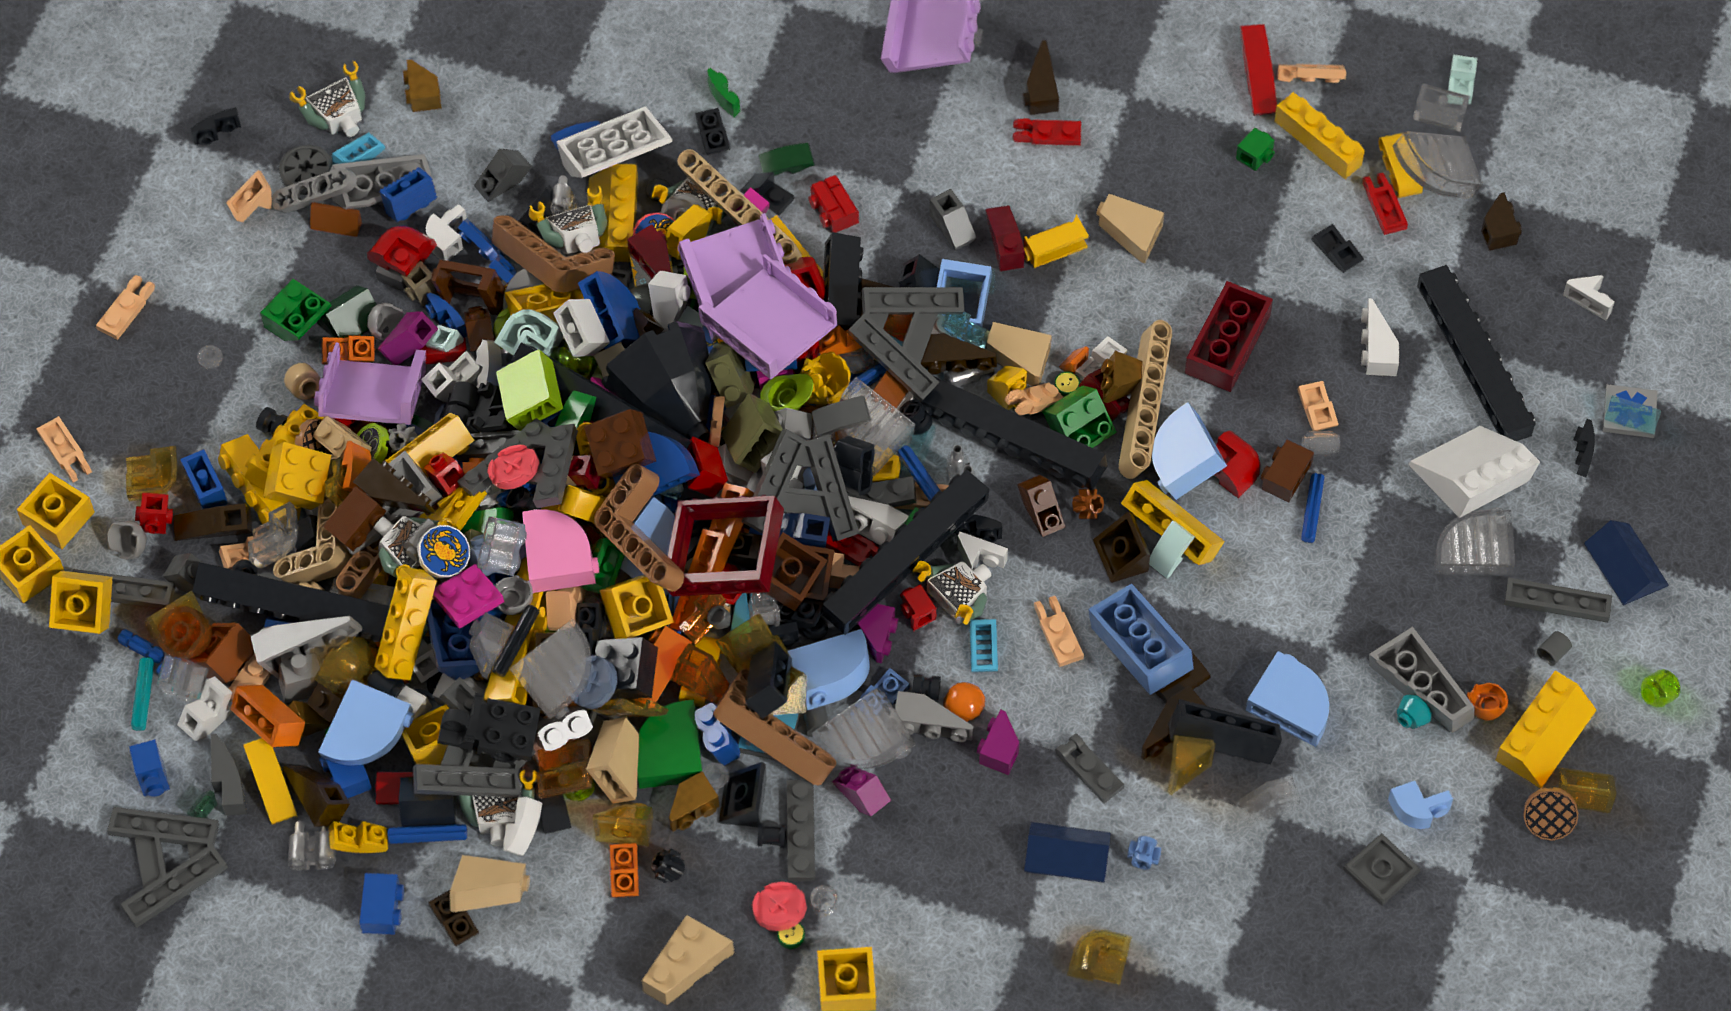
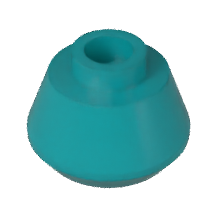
(1413, 712)

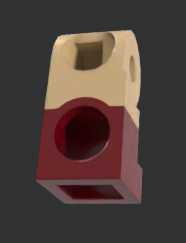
(583, 472)

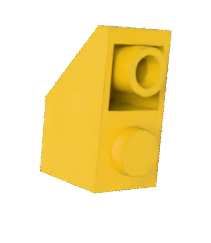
(690, 225)
(1005, 381)

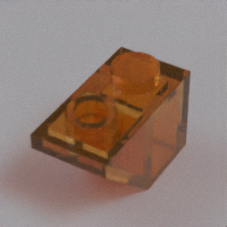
(700, 674)

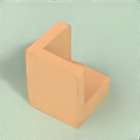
(840, 571)

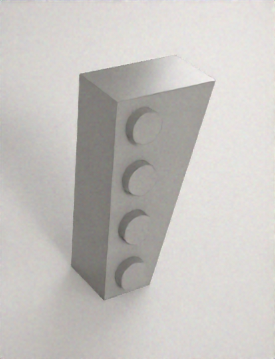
(1417, 671)

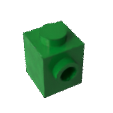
(1255, 149)

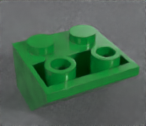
(293, 311)
(1081, 417)

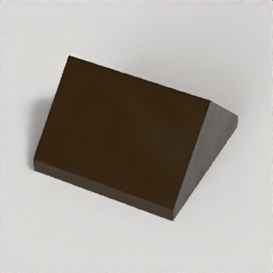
(1123, 549)

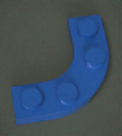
(504, 268)

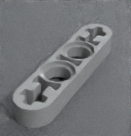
(313, 186)

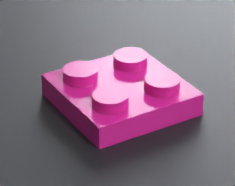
(467, 596)

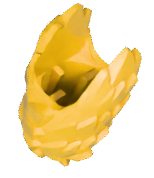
(829, 377)

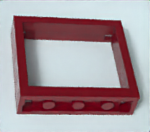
(723, 508)

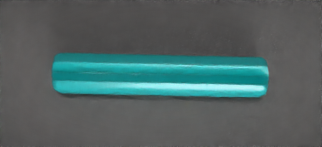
(142, 694)

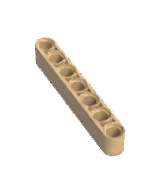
(731, 200)
(1145, 400)

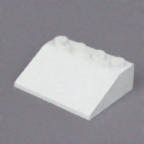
(612, 143)
(1475, 469)

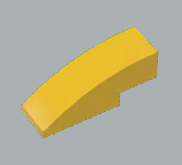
(270, 780)

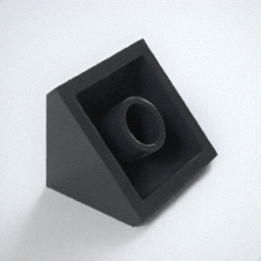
(744, 796)
(424, 808)

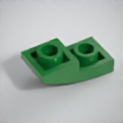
(720, 90)
(577, 409)

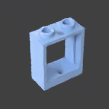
(968, 272)

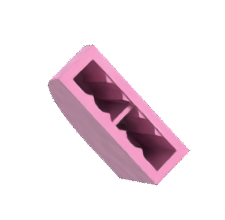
(557, 552)

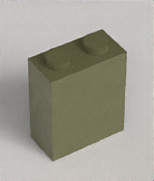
(730, 374)
(751, 432)

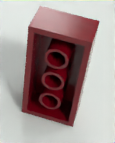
(1228, 336)

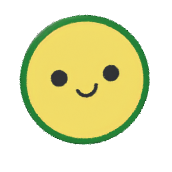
(1066, 383)
(792, 937)

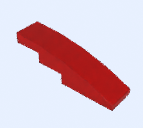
(1258, 69)

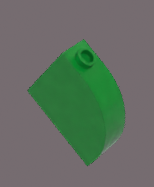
(669, 747)

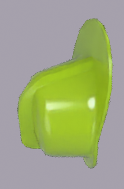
(787, 391)

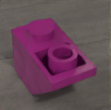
(407, 337)
(877, 629)
(1000, 746)
(862, 790)

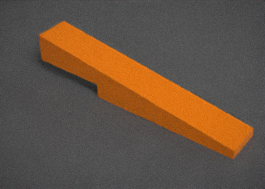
(711, 551)

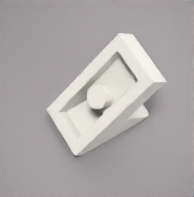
(1585, 293)
(975, 549)

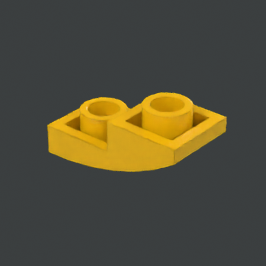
(360, 839)

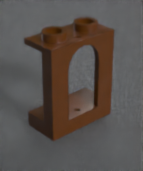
(488, 289)

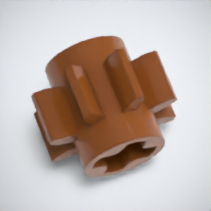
(1088, 504)

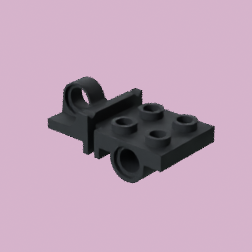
(478, 408)
(495, 728)

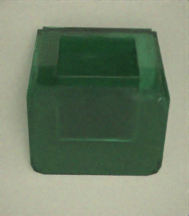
(203, 805)

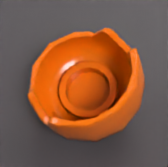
(965, 700)
(1494, 701)

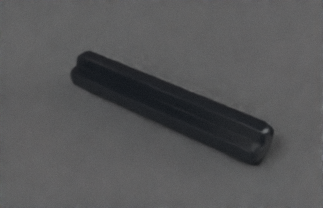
(515, 641)

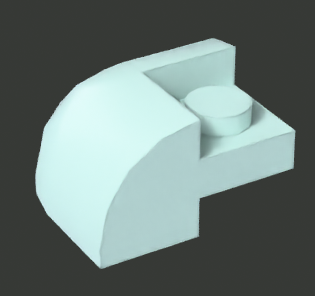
(532, 329)

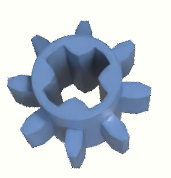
(1144, 852)

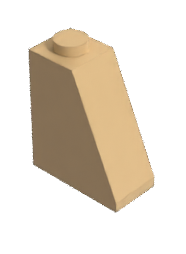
(1130, 225)
(1020, 349)
(616, 760)
(487, 883)

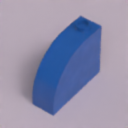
(613, 306)
(672, 463)

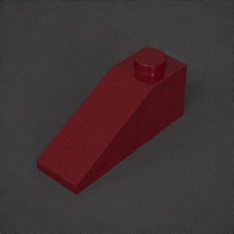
(1005, 238)
(650, 251)

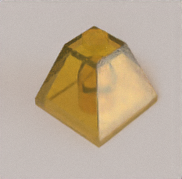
(624, 824)

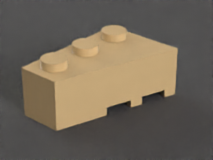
(685, 959)

